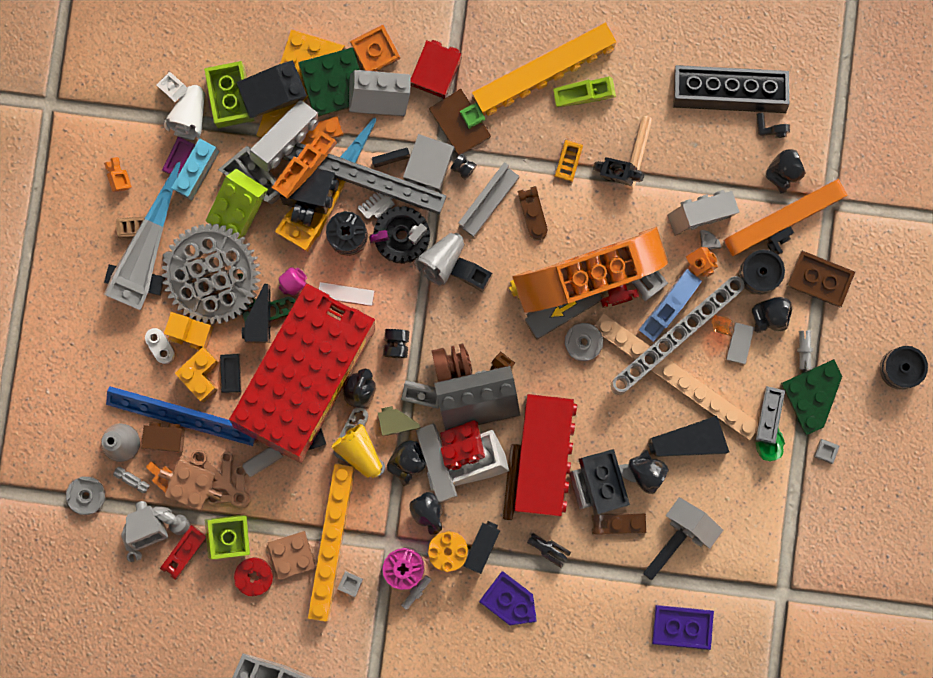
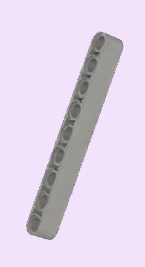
(681, 327)

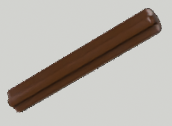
(511, 484)

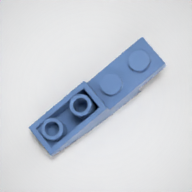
(670, 305)

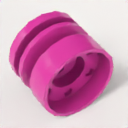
(411, 560)

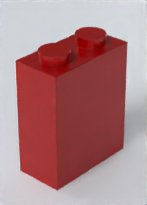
(436, 69)

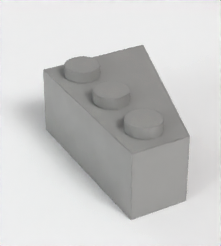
(244, 164)
(703, 211)

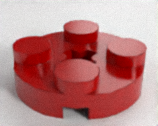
(259, 586)

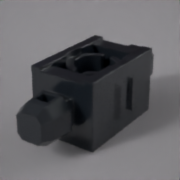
(607, 169)

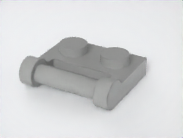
(654, 283)

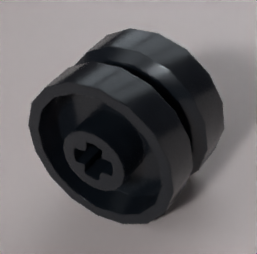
(762, 260)
(912, 359)

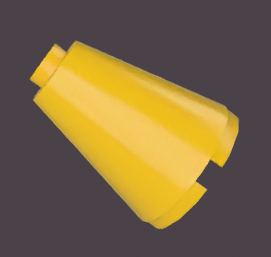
(359, 451)

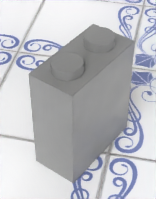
(428, 163)

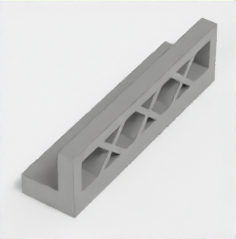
(488, 200)

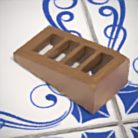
(120, 229)

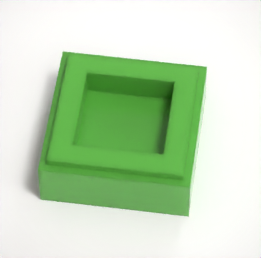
(472, 115)

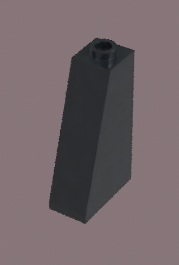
(695, 439)

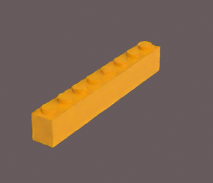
(544, 69)
(331, 542)

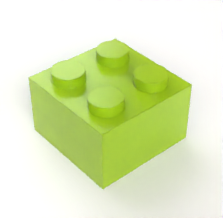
(227, 537)

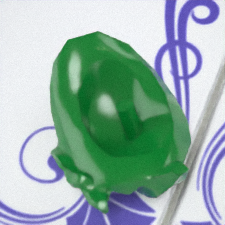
(770, 452)

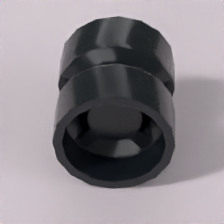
(399, 337)

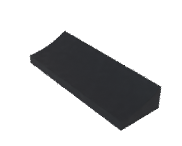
(731, 89)

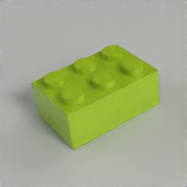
(224, 95)
(237, 203)

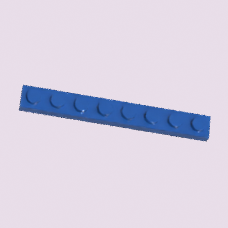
(175, 414)

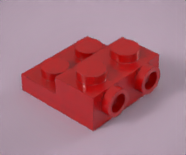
(462, 445)

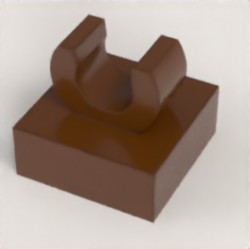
(501, 361)

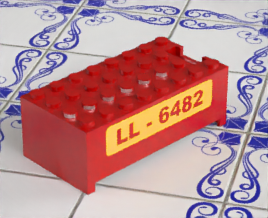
(302, 373)

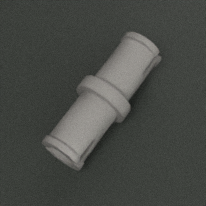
(805, 350)

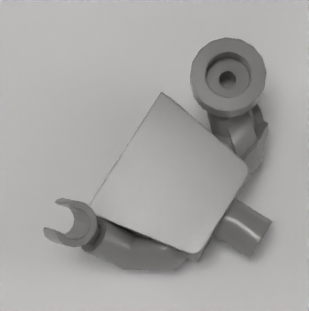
(147, 528)

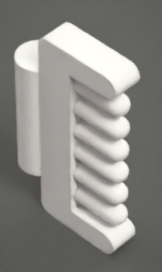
(378, 208)

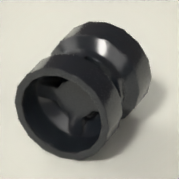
(463, 166)
(302, 215)

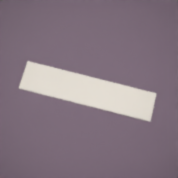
(348, 294)

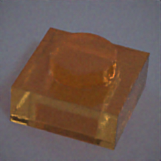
(723, 325)

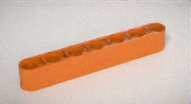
(785, 217)

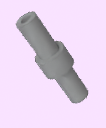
(416, 592)

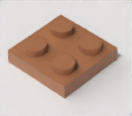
(292, 555)

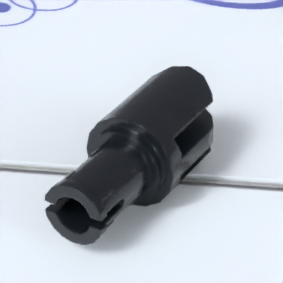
(547, 548)

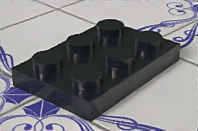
(604, 482)

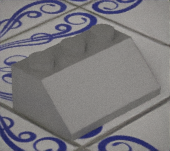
(379, 92)

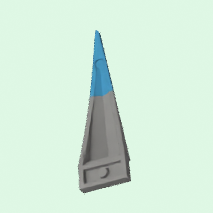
(134, 271)

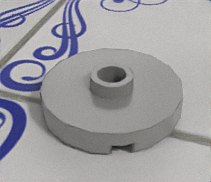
(577, 349)
(75, 496)

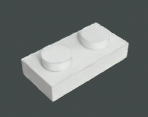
(172, 87)

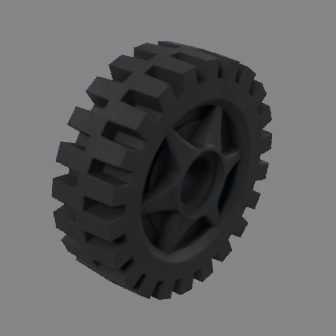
(401, 220)

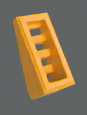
(558, 174)

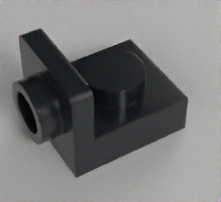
(781, 237)

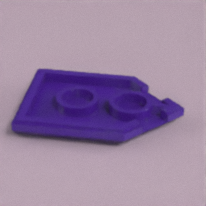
(510, 601)

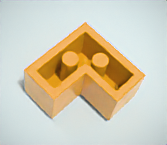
(184, 329)
(194, 374)

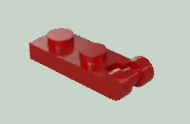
(184, 551)

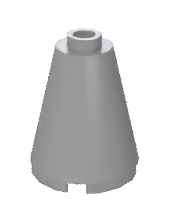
(440, 258)
(120, 442)

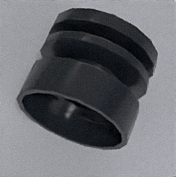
(347, 244)

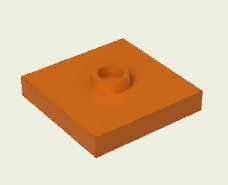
(375, 49)

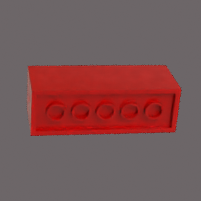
(545, 455)

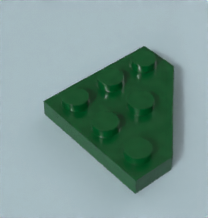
(813, 395)

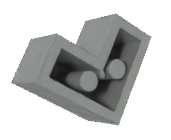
(694, 523)

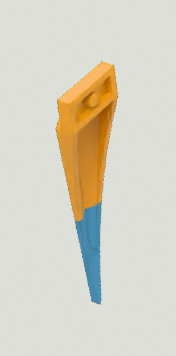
(303, 235)

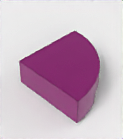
(381, 236)

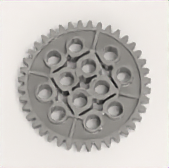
(181, 259)

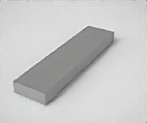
(439, 474)

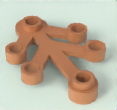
(224, 481)

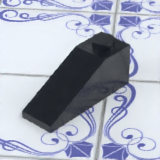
(258, 322)

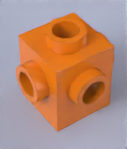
(702, 262)

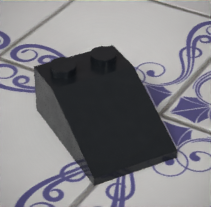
(271, 89)

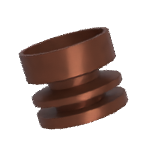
(451, 365)

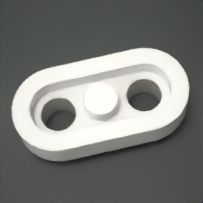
(160, 345)

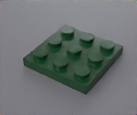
(328, 80)

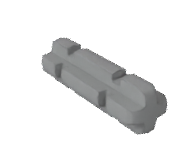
(131, 480)

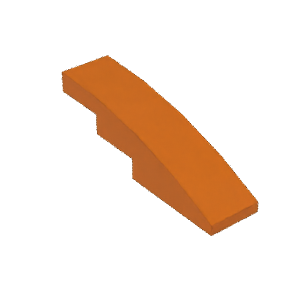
(304, 165)

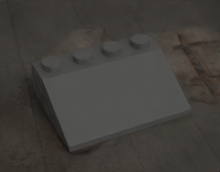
(478, 397)

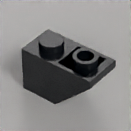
(472, 274)

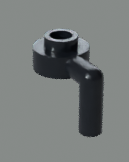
(779, 131)

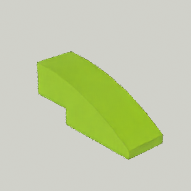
(584, 92)

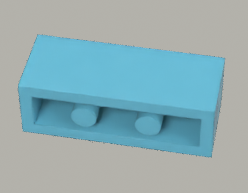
(195, 169)

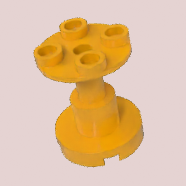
(448, 551)

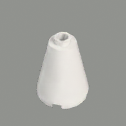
(187, 114)

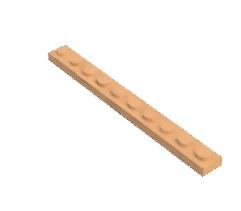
(679, 379)

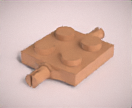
(190, 484)

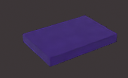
(683, 627)

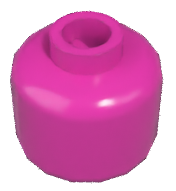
(292, 281)

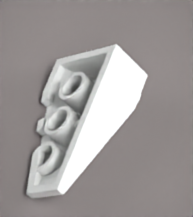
(490, 466)

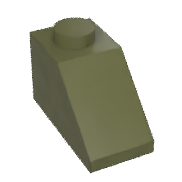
(394, 421)

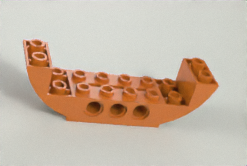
(591, 272)

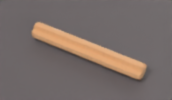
(640, 145)

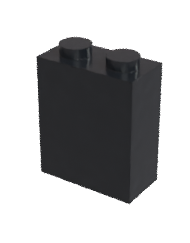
(315, 192)
(482, 547)

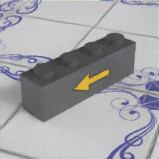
(547, 320)

